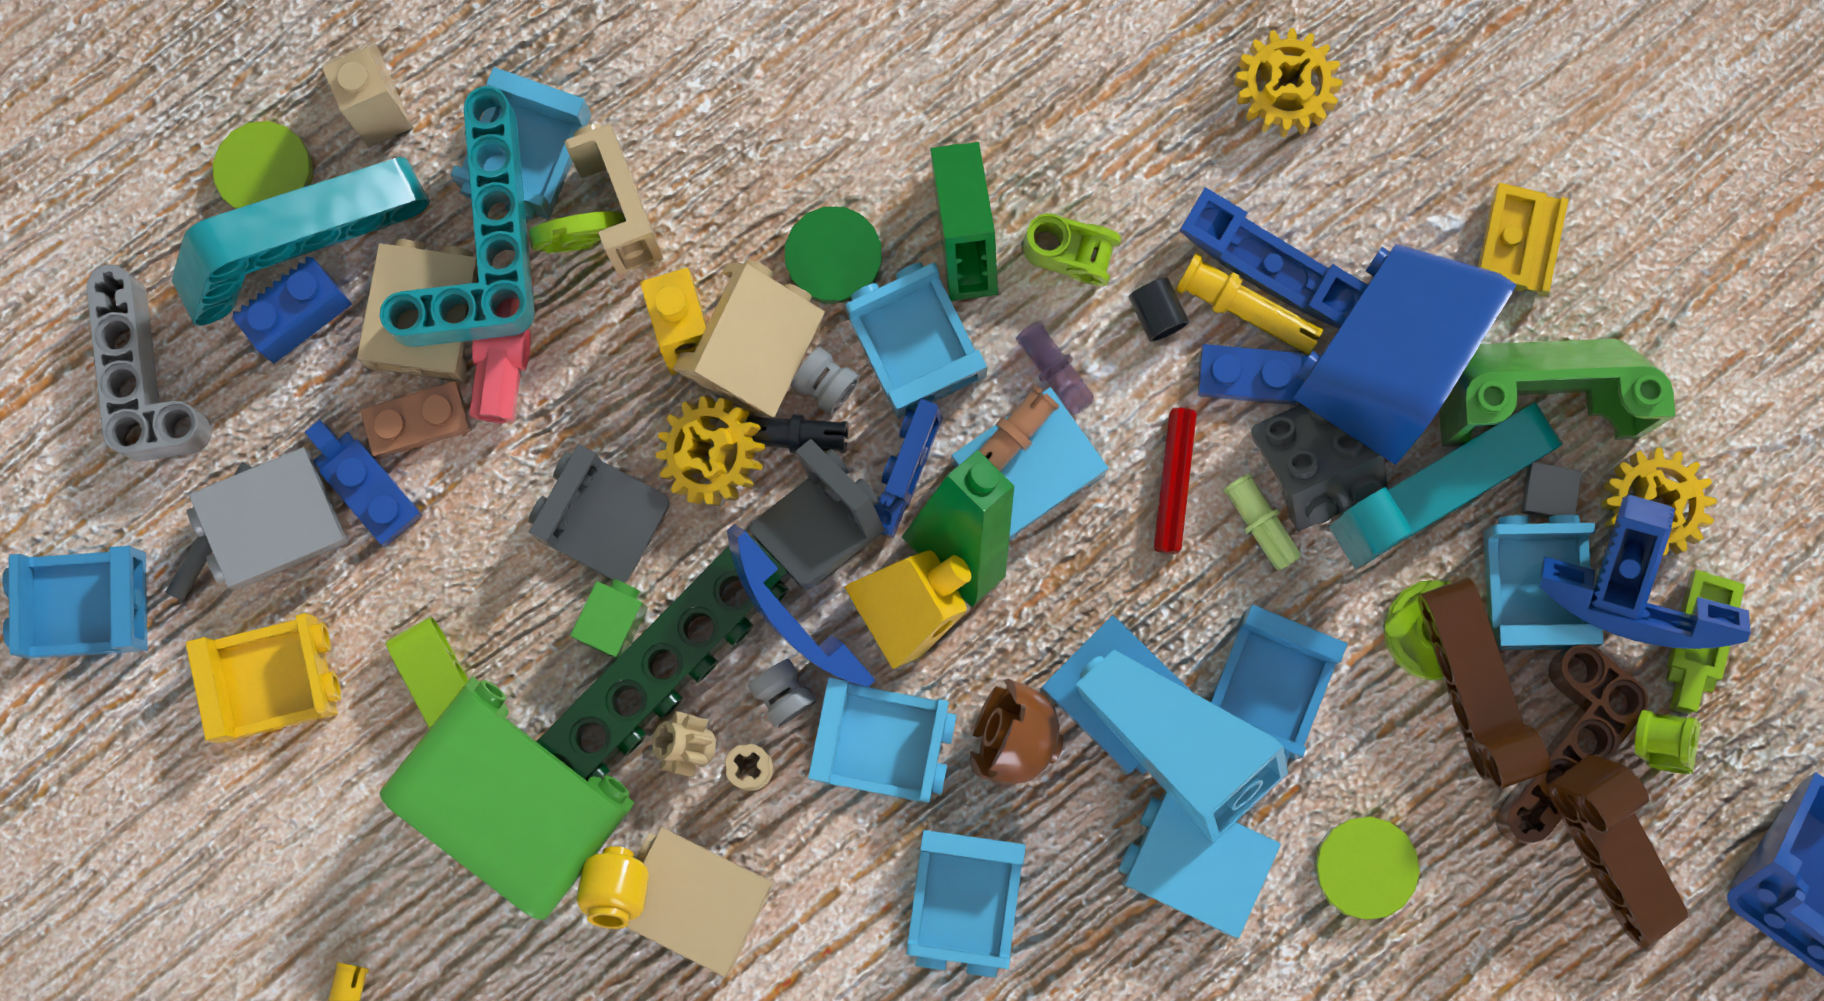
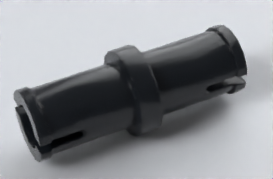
(797, 431)

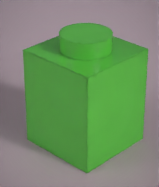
(610, 618)

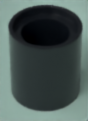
(1158, 309)

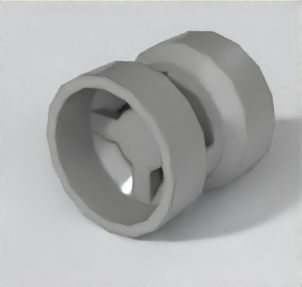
(825, 380)
(776, 683)

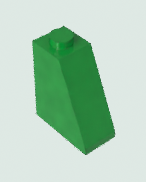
(965, 221)
(971, 520)

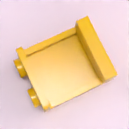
(263, 679)

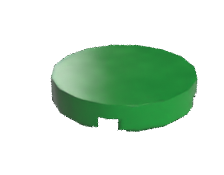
(833, 254)

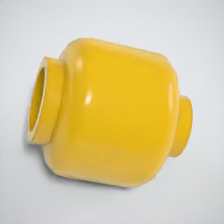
(612, 888)

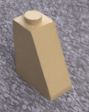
(367, 94)

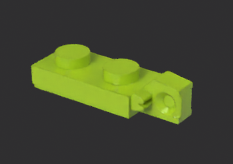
(1700, 668)

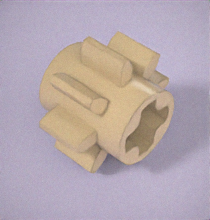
(683, 744)

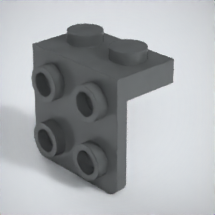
(1317, 465)
(598, 515)
(820, 519)

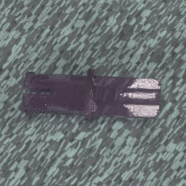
(1055, 368)

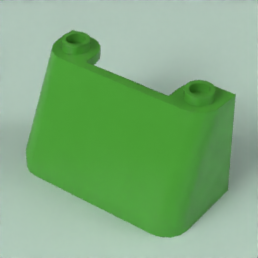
(1612, 373)
(504, 802)

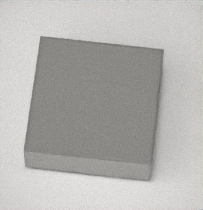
(1550, 490)

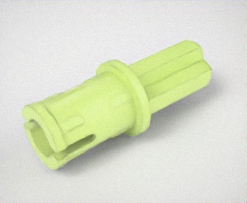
(1262, 522)

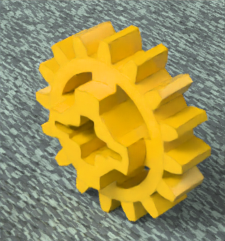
(1277, 64)
(729, 458)
(1652, 484)

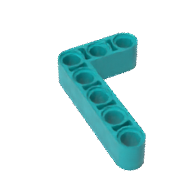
(274, 230)
(490, 238)
(1444, 486)

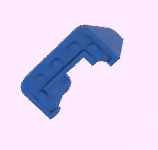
(1402, 347)
(1784, 877)

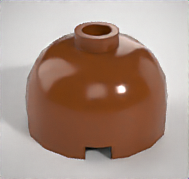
(1017, 734)

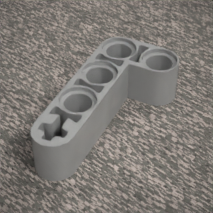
(137, 361)

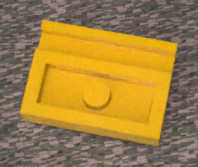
(1523, 236)

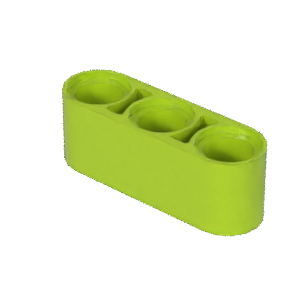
(427, 667)

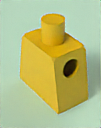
(674, 313)
(911, 603)

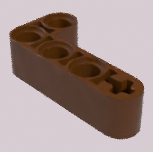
(1479, 688)
(1564, 751)
(1599, 809)

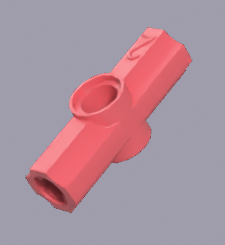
(499, 371)

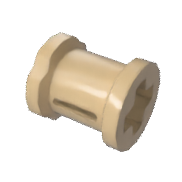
(764, 764)

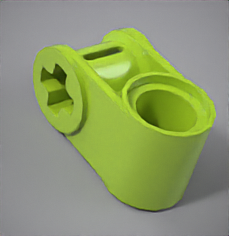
(1074, 250)
(1667, 741)

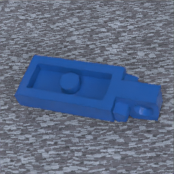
(1249, 374)
(904, 471)
(363, 484)

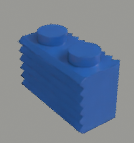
(291, 310)
(1632, 557)

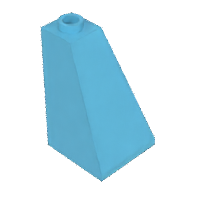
(1190, 746)

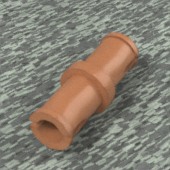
(1018, 428)

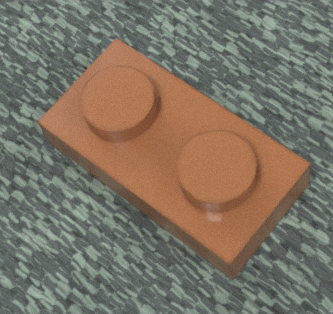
(415, 420)

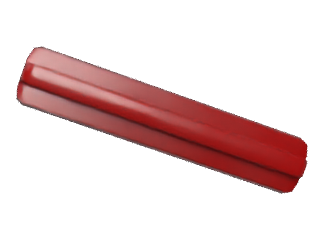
(1175, 480)

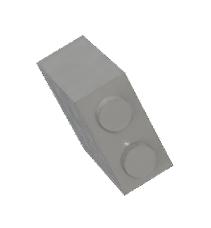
(266, 519)

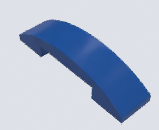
(1270, 262)
(755, 568)
(1706, 627)

